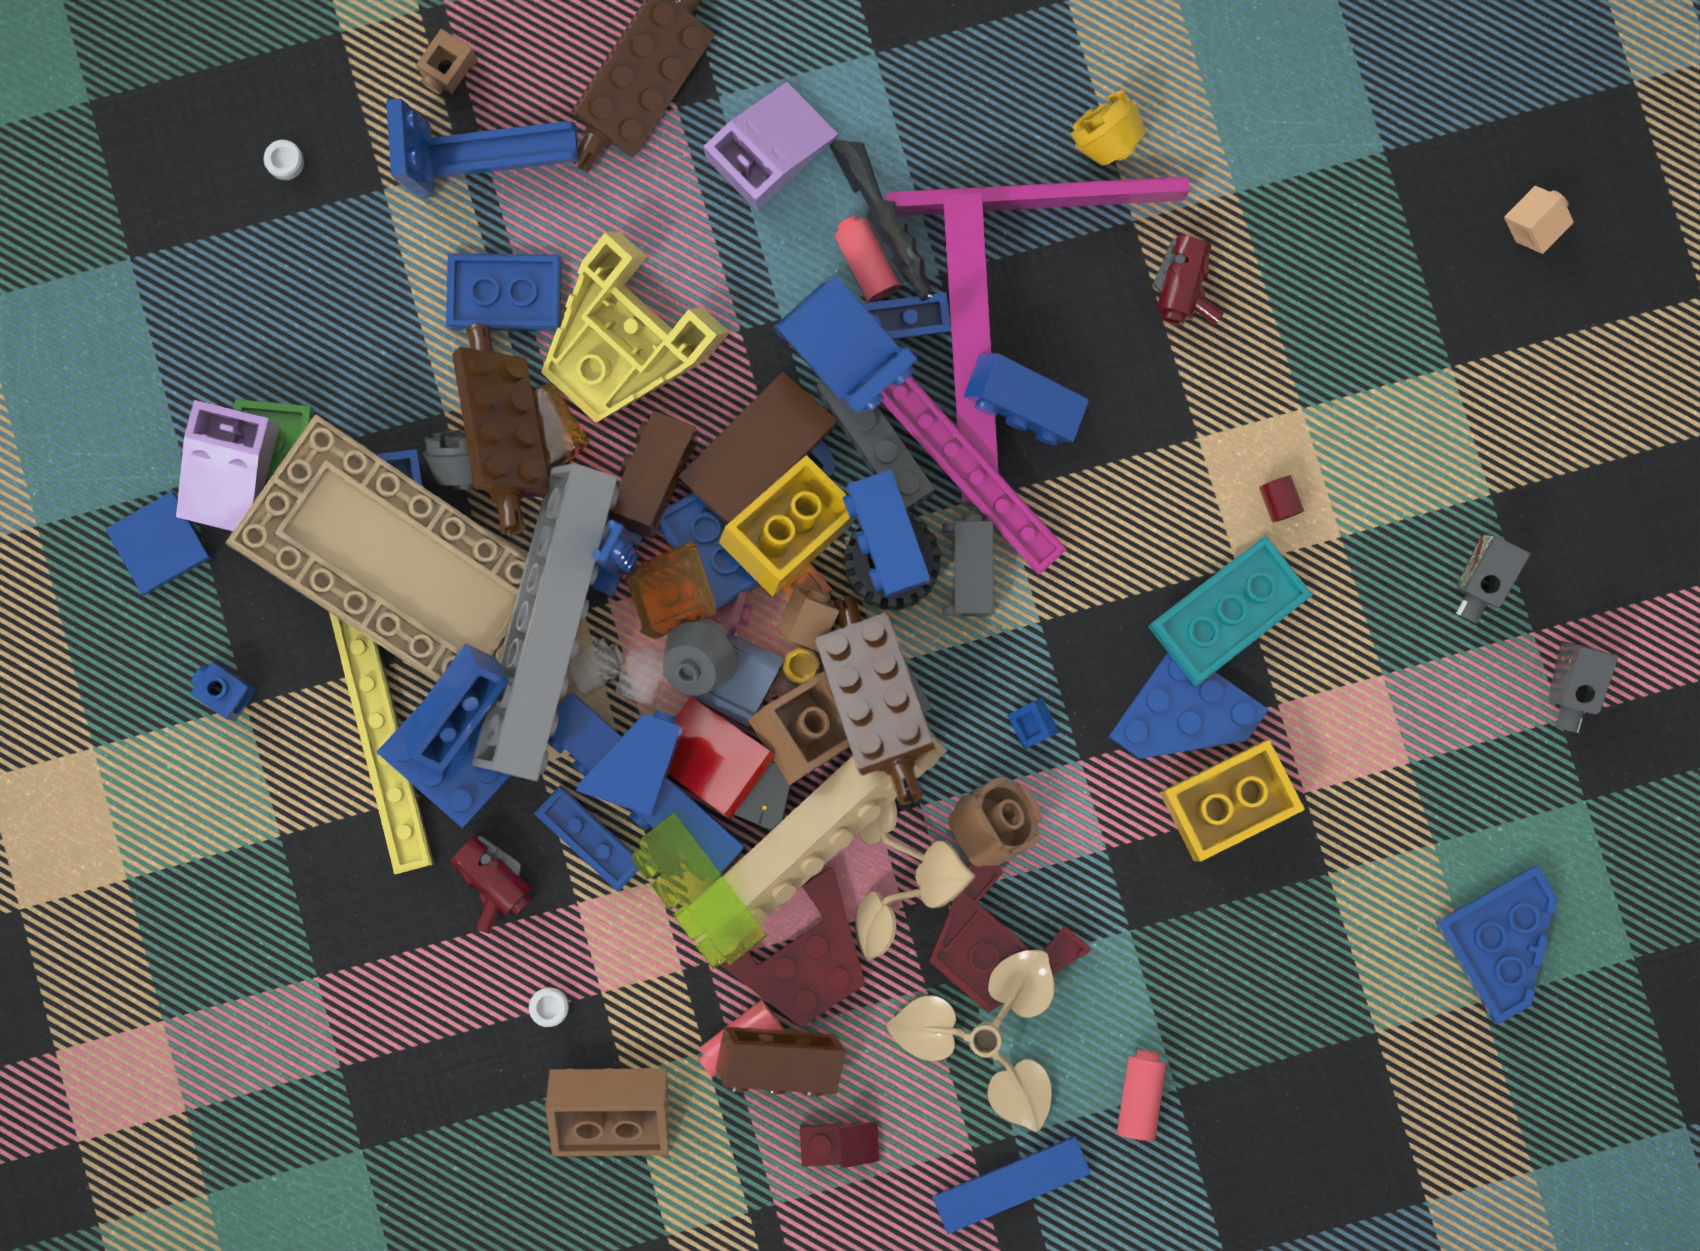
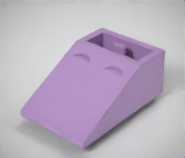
(769, 145)
(223, 464)

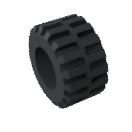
(858, 566)

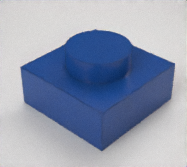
(1033, 723)

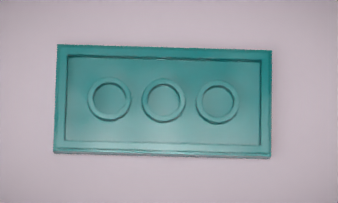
(1230, 610)

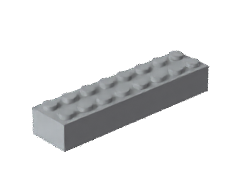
(546, 621)

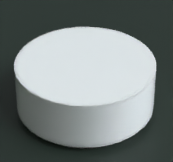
(283, 159)
(549, 1007)

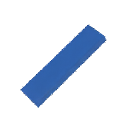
(1011, 1184)

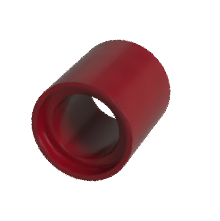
(1281, 499)

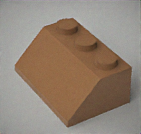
(608, 1112)

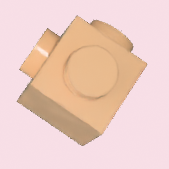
(1539, 219)

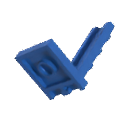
(420, 158)
(615, 557)

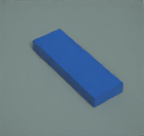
(588, 838)

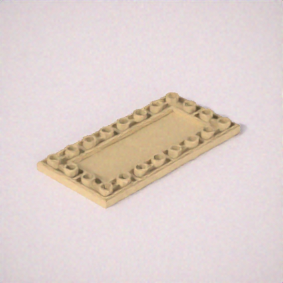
(381, 552)

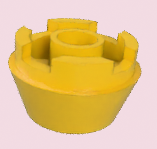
(1109, 130)

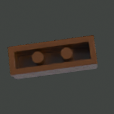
(652, 473)
(780, 1061)

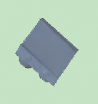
(750, 685)

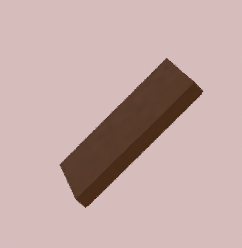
(758, 448)

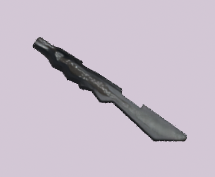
(883, 215)

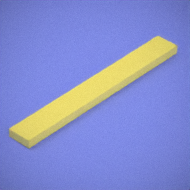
(376, 724)

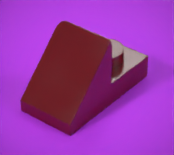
(839, 1144)

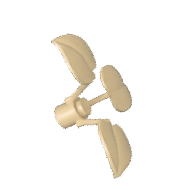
(939, 878)
(1025, 985)

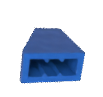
(636, 765)

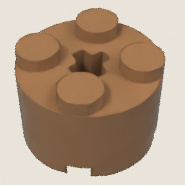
(996, 822)

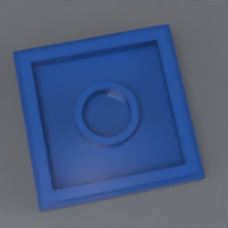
(157, 544)

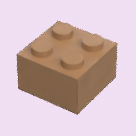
(802, 728)

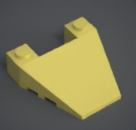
(613, 343)

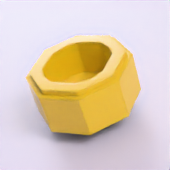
(801, 665)

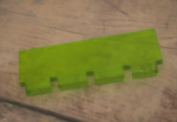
(706, 895)

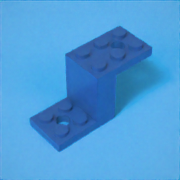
(845, 346)

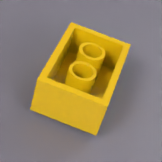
(787, 526)
(1231, 801)

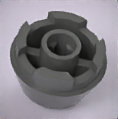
(449, 459)
(699, 657)

